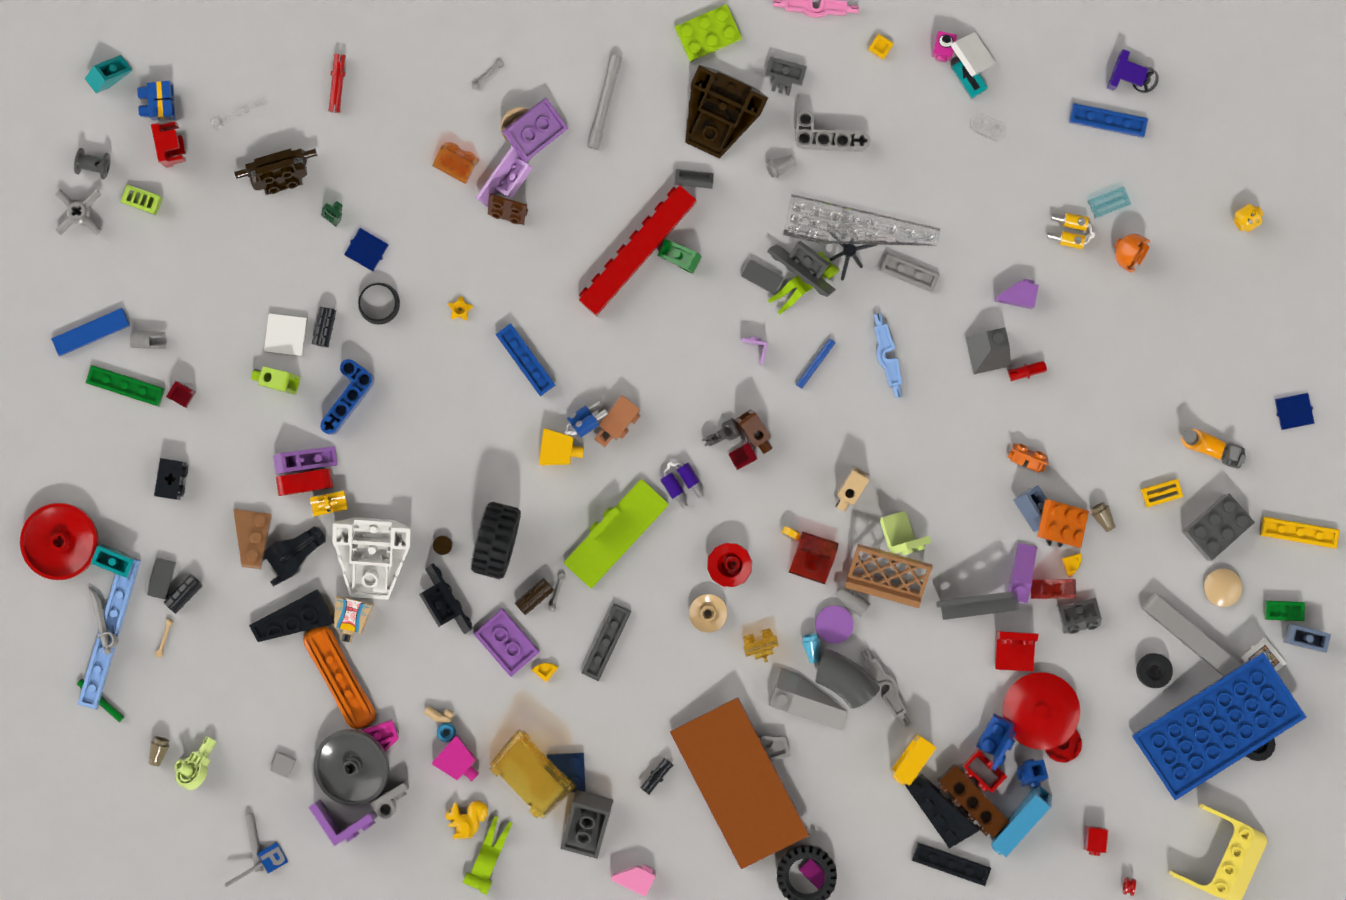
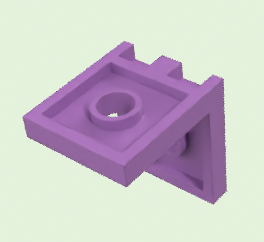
(332, 829)

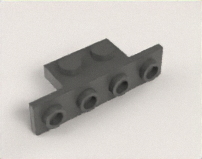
(805, 264)

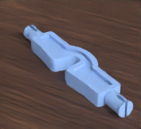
(886, 344)

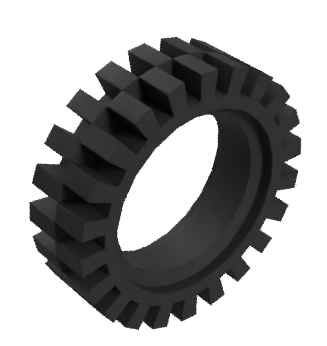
(806, 852)

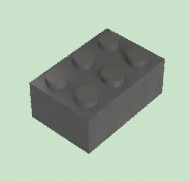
(1218, 527)

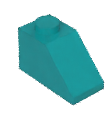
(107, 73)
(112, 560)

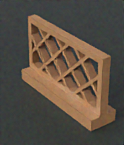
(884, 588)

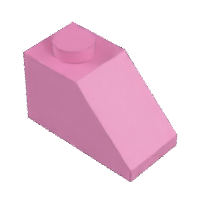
(635, 878)

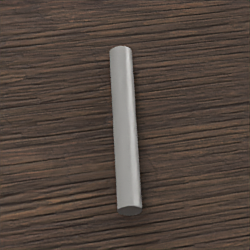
(253, 840)

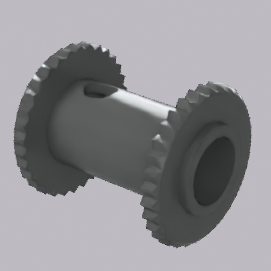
(90, 163)

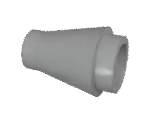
(780, 166)

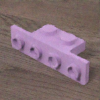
(506, 177)

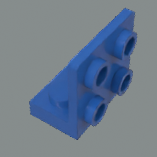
(997, 739)

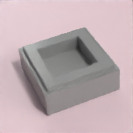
(283, 765)

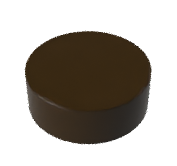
(442, 545)

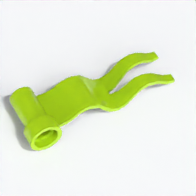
(801, 287)
(486, 859)

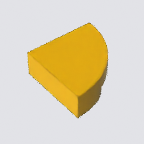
(1072, 563)
(545, 670)

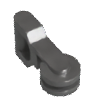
(733, 427)

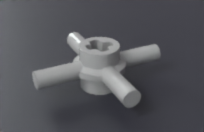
(83, 207)

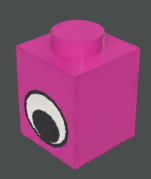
(942, 48)

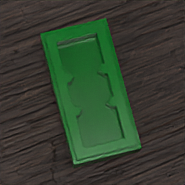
(1284, 610)

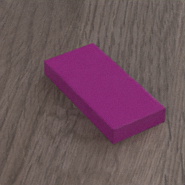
(813, 873)

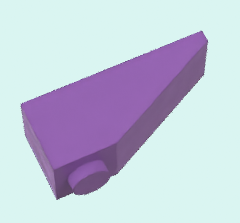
(304, 460)
(1023, 571)

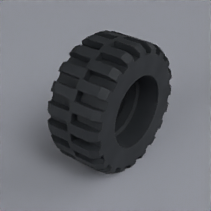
(495, 540)

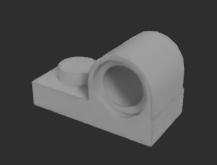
(397, 792)

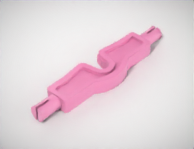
(827, 7)

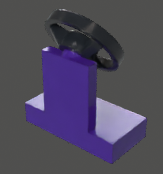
(1131, 73)

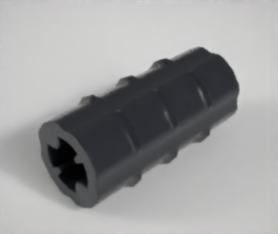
(324, 327)
(183, 593)

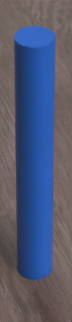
(815, 364)

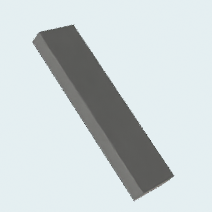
(606, 642)

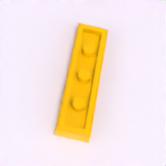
(1299, 532)

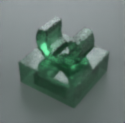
(332, 213)

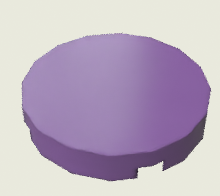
(834, 624)

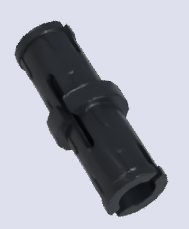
(656, 776)

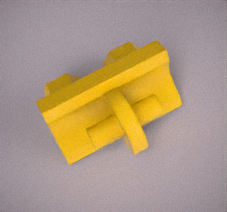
(329, 503)

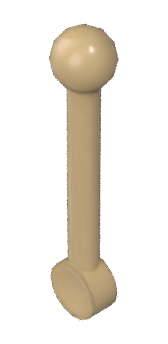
(159, 653)

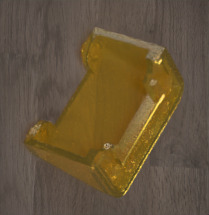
(531, 774)

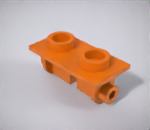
(1022, 453)

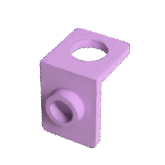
(756, 341)

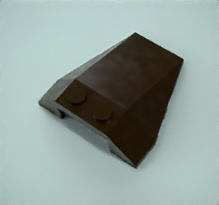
(720, 110)

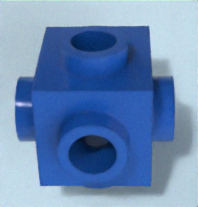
(1032, 773)

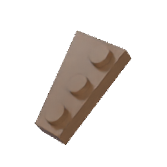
(252, 536)

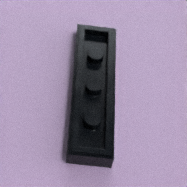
(951, 864)

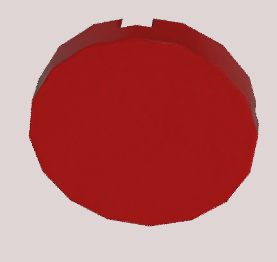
(1068, 750)

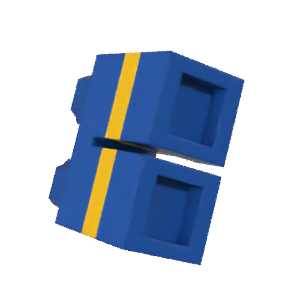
(160, 100)

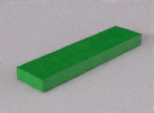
(125, 385)

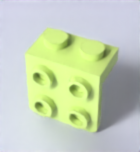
(900, 534)

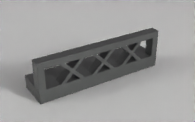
(979, 605)

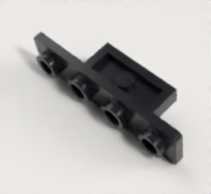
(442, 603)

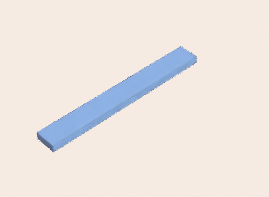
(114, 617)

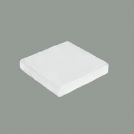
(973, 54)
(285, 334)

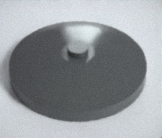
(351, 767)

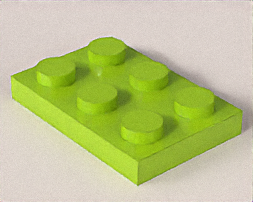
(708, 33)

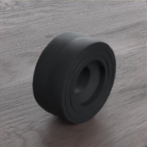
(1164, 675)

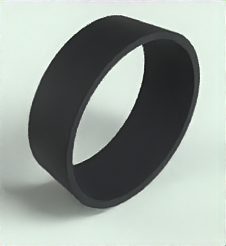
(393, 314)

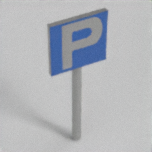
(270, 858)

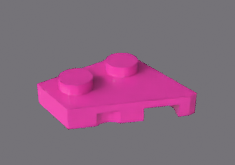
(384, 733)

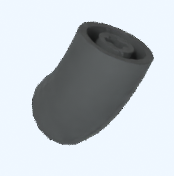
(846, 679)

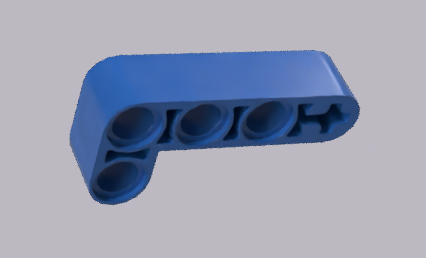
(344, 398)

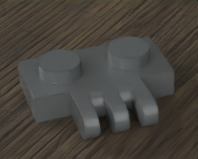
(785, 74)

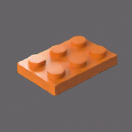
(1063, 523)

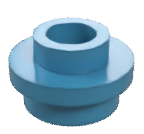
(441, 736)

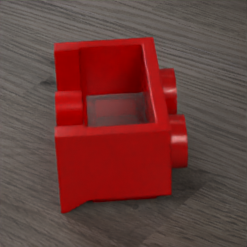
(981, 768)

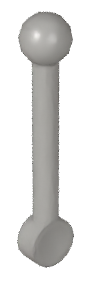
(499, 64)
(561, 576)

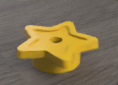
(455, 306)

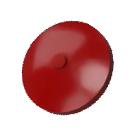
(59, 541)
(1042, 710)

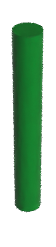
(105, 705)

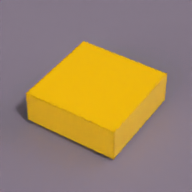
(880, 46)

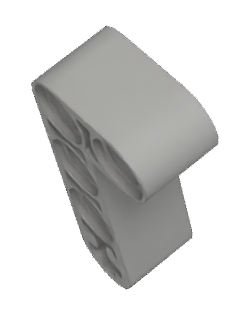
(832, 135)

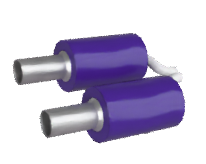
(674, 488)

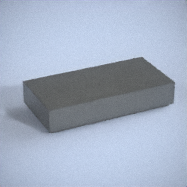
(694, 178)
(762, 277)
(161, 578)

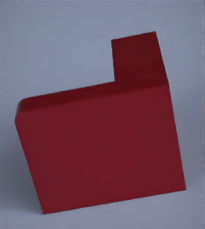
(181, 394)
(742, 456)

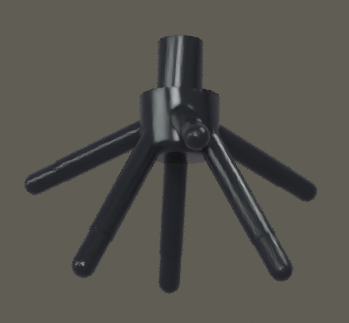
(849, 251)

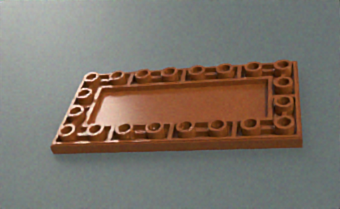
(739, 783)

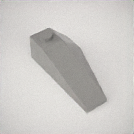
(803, 699)

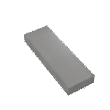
(909, 272)

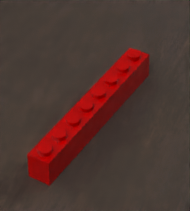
(637, 251)

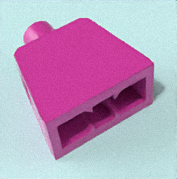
(456, 760)

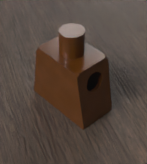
(750, 424)

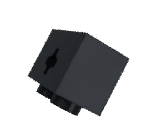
(167, 469)

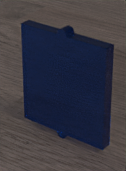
(366, 249)
(1294, 411)

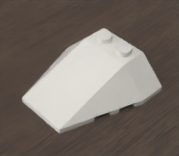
(371, 554)

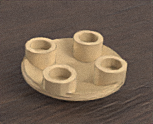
(1223, 587)

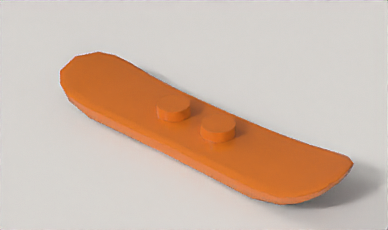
(339, 677)

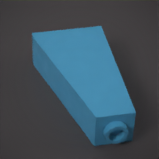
(1022, 820)

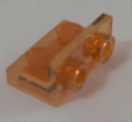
(455, 162)

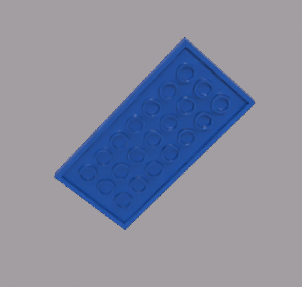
(1219, 726)

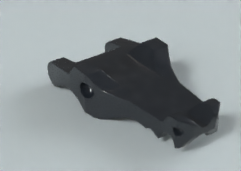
(289, 555)

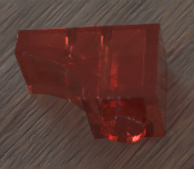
(1053, 589)

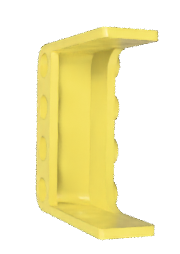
(1237, 863)

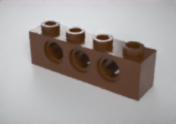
(997, 819)

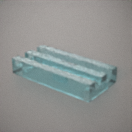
(1094, 208)

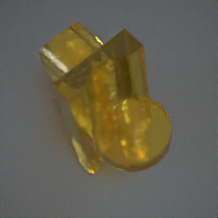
(760, 648)

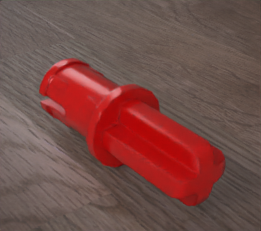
(1027, 371)

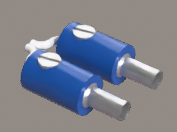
(584, 421)

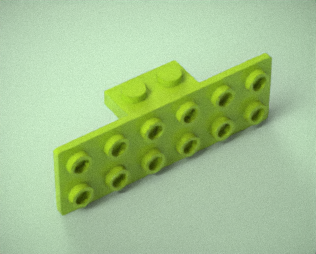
(615, 533)

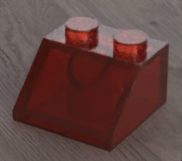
(813, 557)

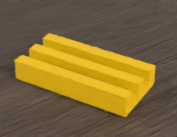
(1146, 497)

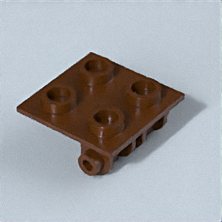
(507, 209)

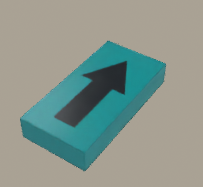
(972, 85)

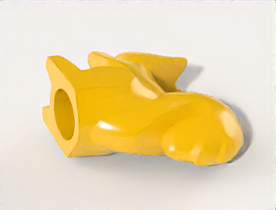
(467, 824)

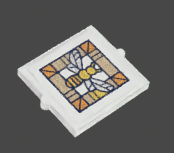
(1265, 647)

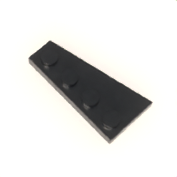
(299, 616)
(945, 817)

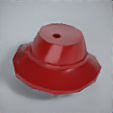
(722, 567)

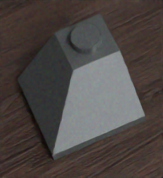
(989, 350)

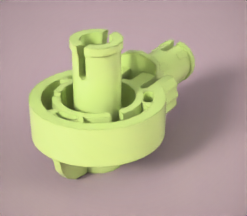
(195, 766)

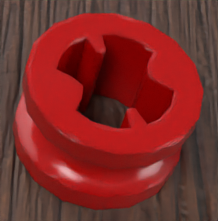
(1129, 886)

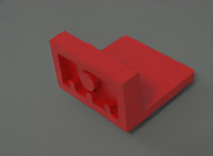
(1015, 651)

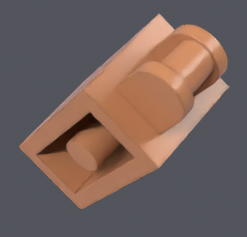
(618, 420)

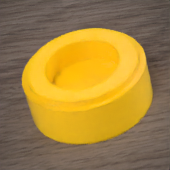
(790, 533)

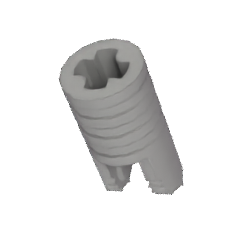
(143, 339)
(853, 601)

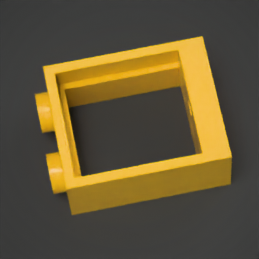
(912, 760)

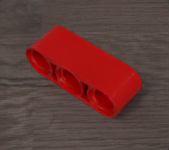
(304, 482)

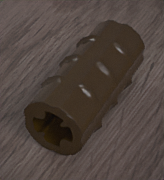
(534, 596)

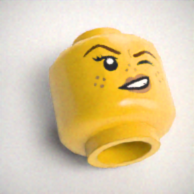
(1248, 218)

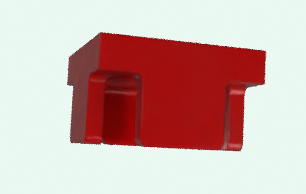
(168, 145)

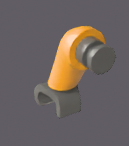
(1214, 447)

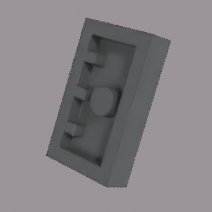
(1080, 616)

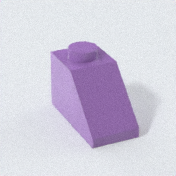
(1021, 294)

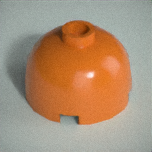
(1131, 250)

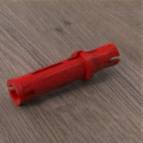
(337, 83)

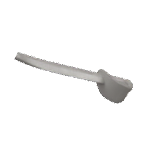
(104, 635)

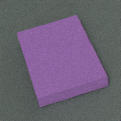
(535, 130)
(506, 642)

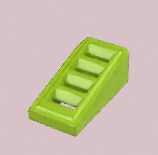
(155, 204)

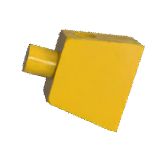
(558, 449)

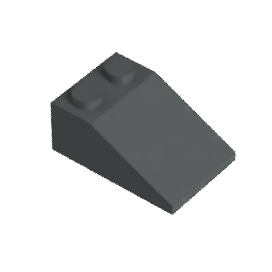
(586, 824)

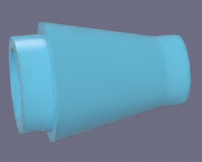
(812, 647)

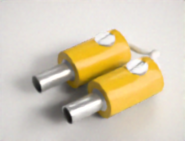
(1070, 239)

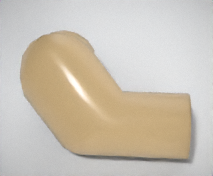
(437, 716)

